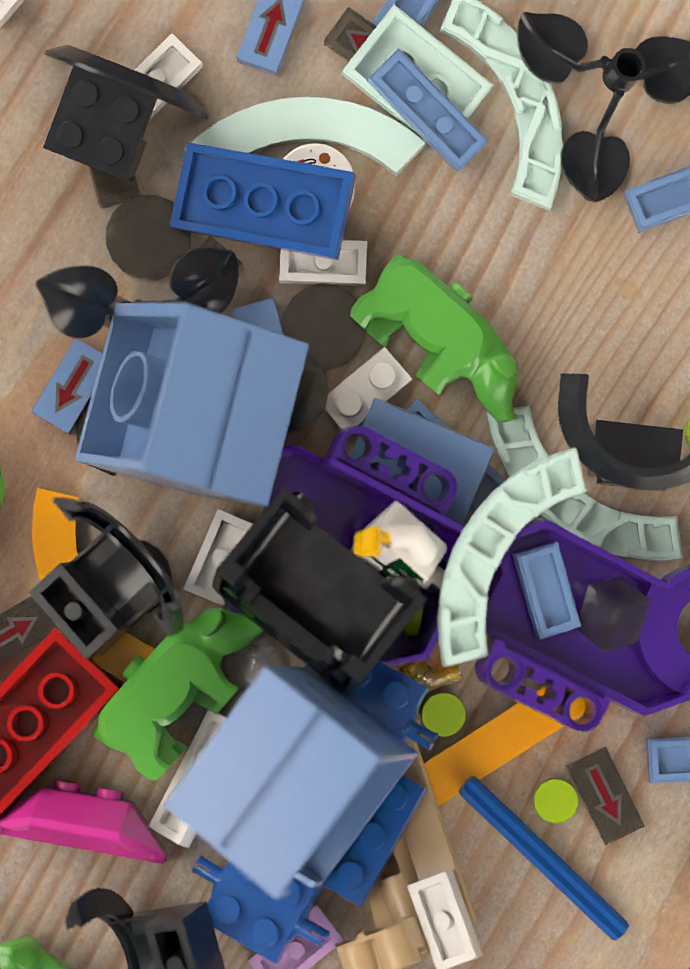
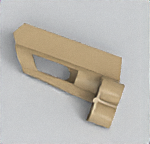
(419, 855)

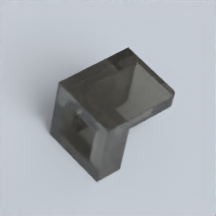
(612, 613)

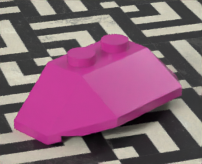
(84, 822)

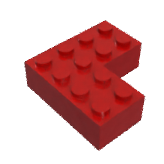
(45, 710)

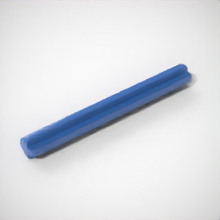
(543, 858)

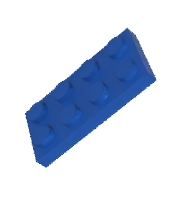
(263, 200)

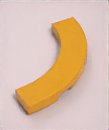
(56, 543)

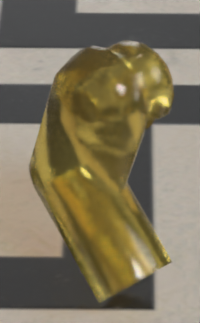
(431, 676)

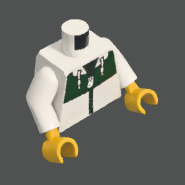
(402, 545)

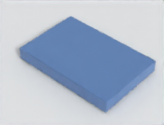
(445, 447)

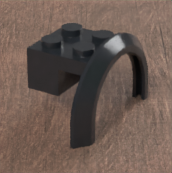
(108, 112)
(619, 451)
(106, 585)
(153, 938)

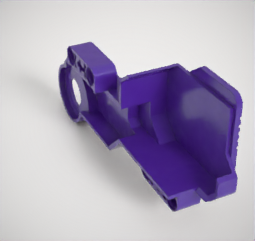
(568, 665)

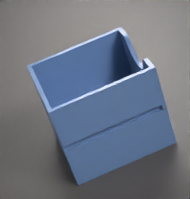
(192, 401)
(290, 779)

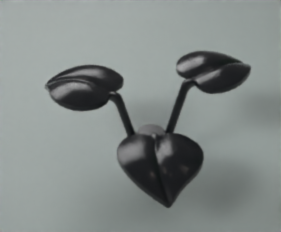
(555, 45)
(85, 296)

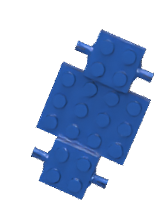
(269, 924)

